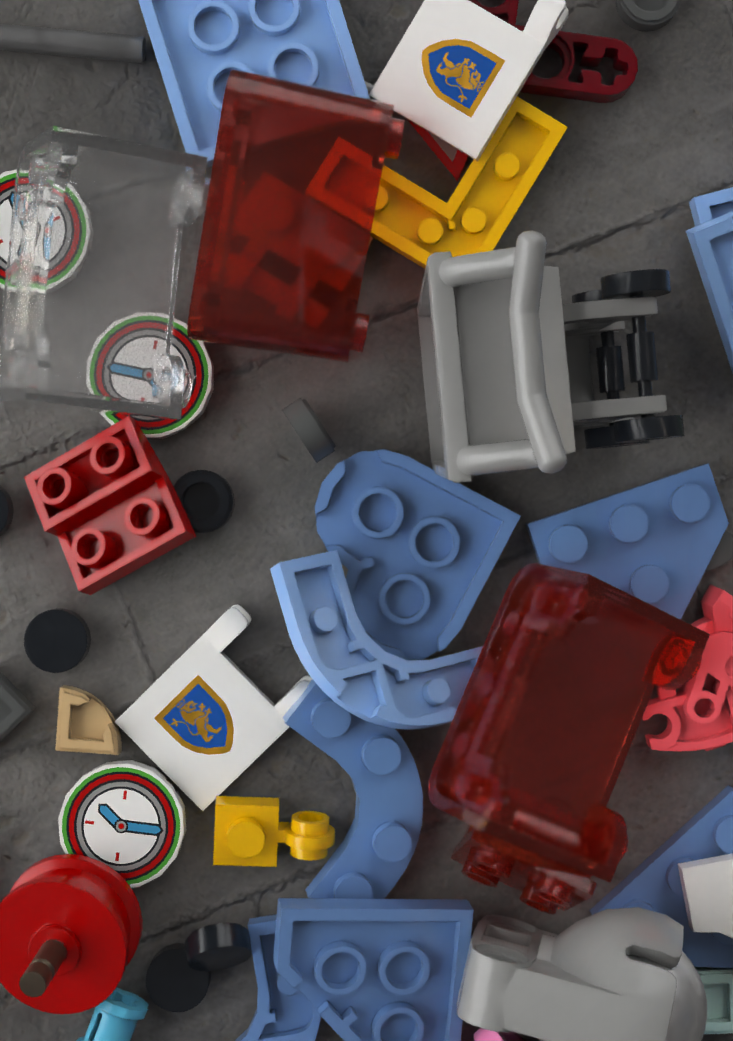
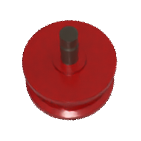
(67, 934)

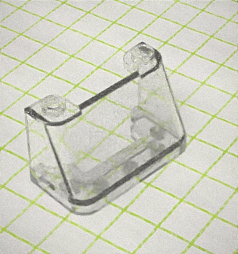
(97, 274)

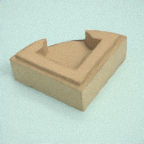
(85, 724)

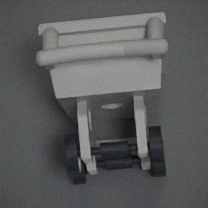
(514, 363)

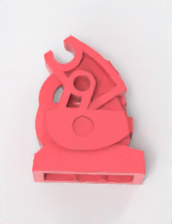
(703, 707)

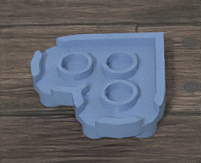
(410, 547)

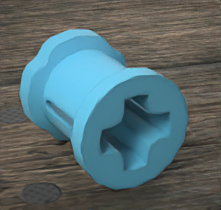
(116, 1017)

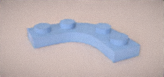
(352, 665)

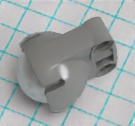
(595, 981)

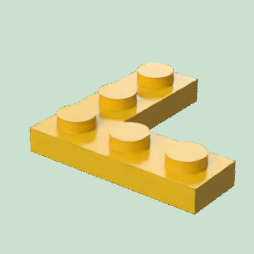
(483, 201)

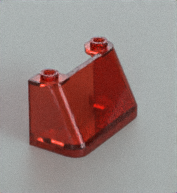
(290, 218)
(558, 714)

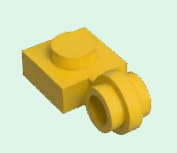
(250, 831)

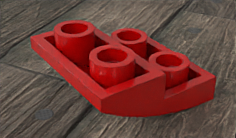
(109, 506)

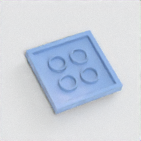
(276, 38)

